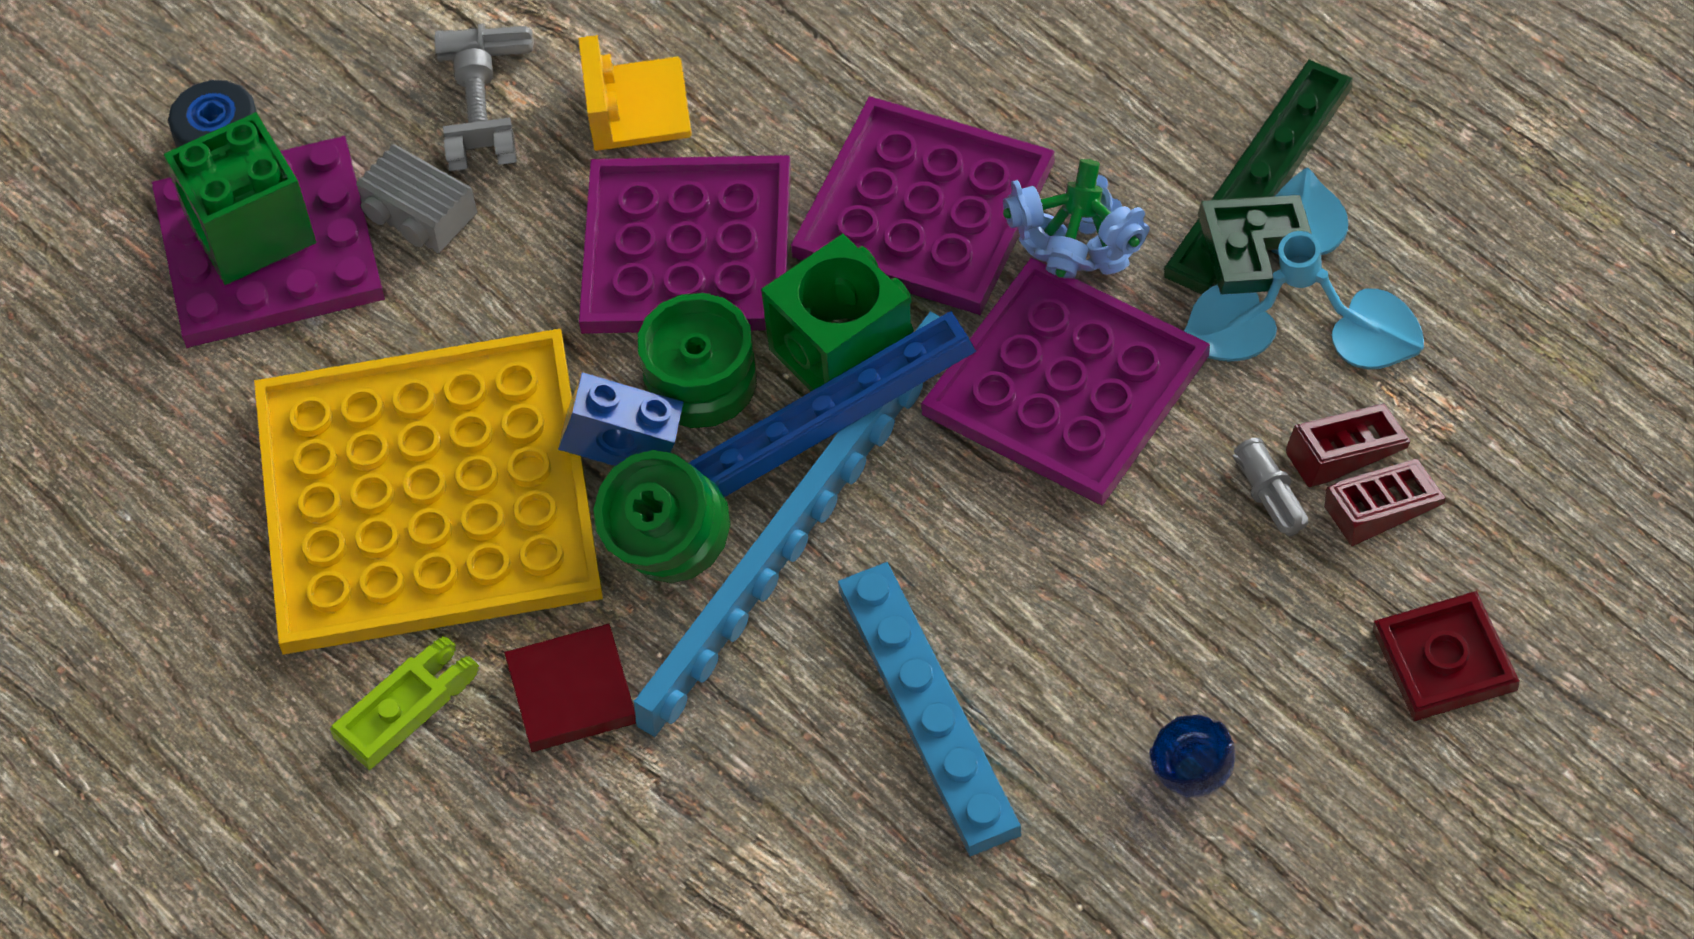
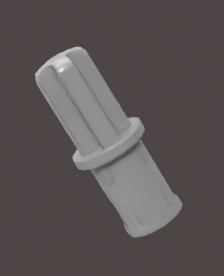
(493, 40)
(1270, 486)

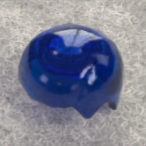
(1193, 755)

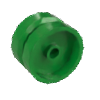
(699, 354)
(661, 516)

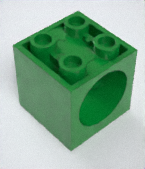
(240, 198)
(831, 286)

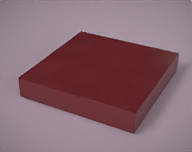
(1445, 656)
(570, 687)

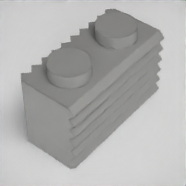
(415, 199)

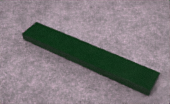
(1267, 161)

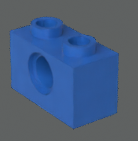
(617, 420)

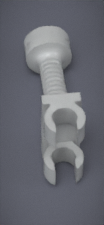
(473, 71)

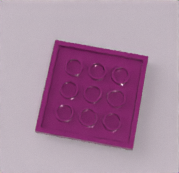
(925, 201)
(682, 230)
(313, 282)
(1066, 381)

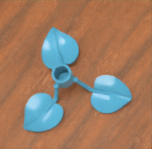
(1373, 330)

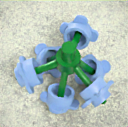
(1091, 210)

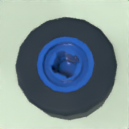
(208, 108)

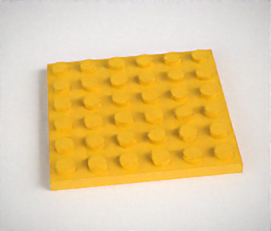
(423, 492)

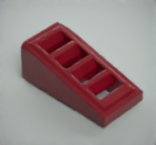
(1320, 463)
(1361, 526)

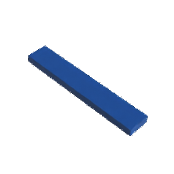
(835, 404)

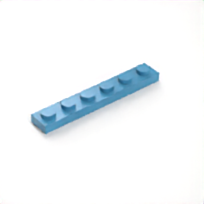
(929, 709)

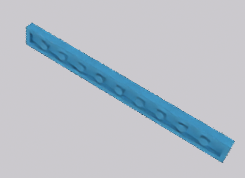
(758, 570)

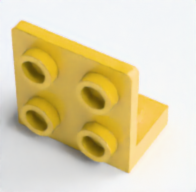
(633, 100)

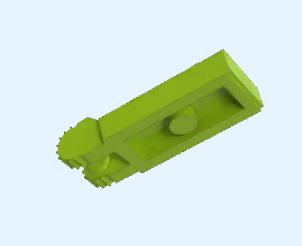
(402, 702)

